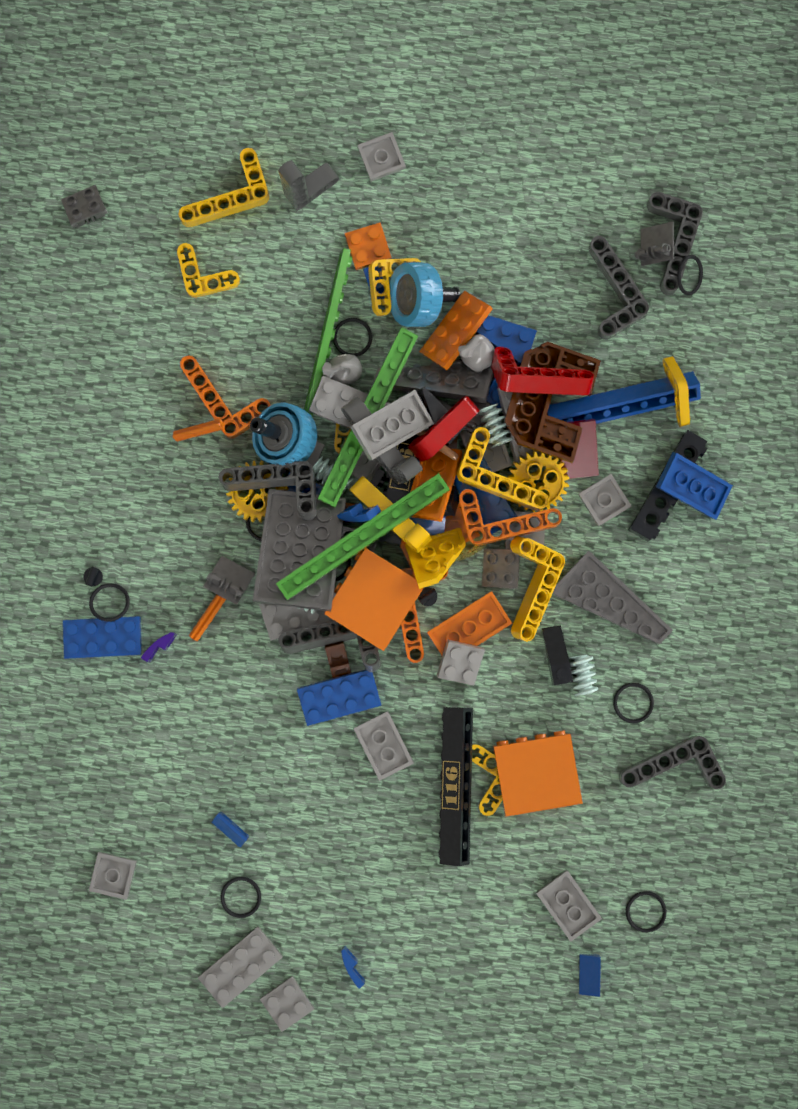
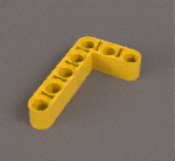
(231, 197)
(494, 479)
(408, 531)
(537, 585)

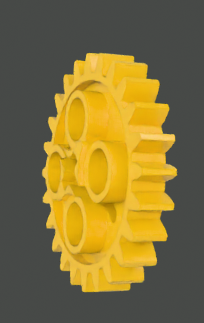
(554, 487)
(249, 510)

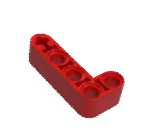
(444, 429)

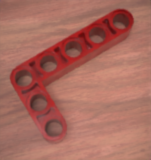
(538, 380)

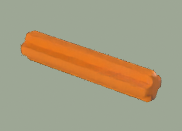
(198, 430)
(207, 617)

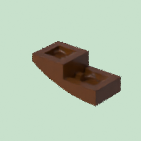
(337, 659)

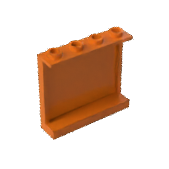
(374, 599)
(537, 773)

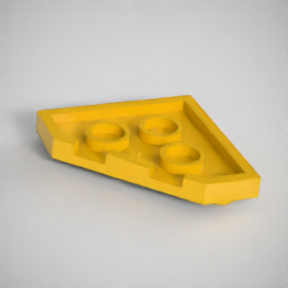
(436, 557)

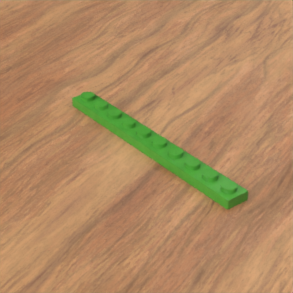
(328, 332)
(374, 401)
(362, 536)

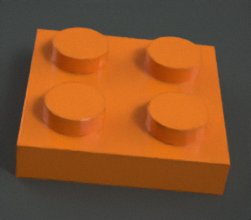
(367, 245)

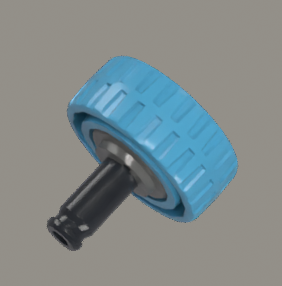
(418, 294)
(283, 434)

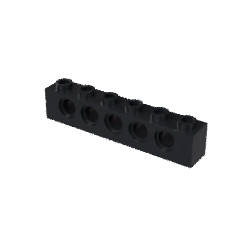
(639, 526)

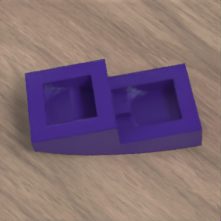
(163, 642)

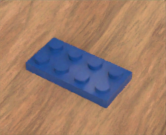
(694, 485)
(491, 506)
(102, 639)
(338, 696)

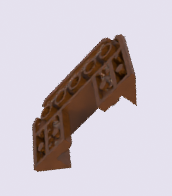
(528, 411)

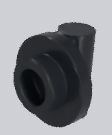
(93, 576)
(428, 596)

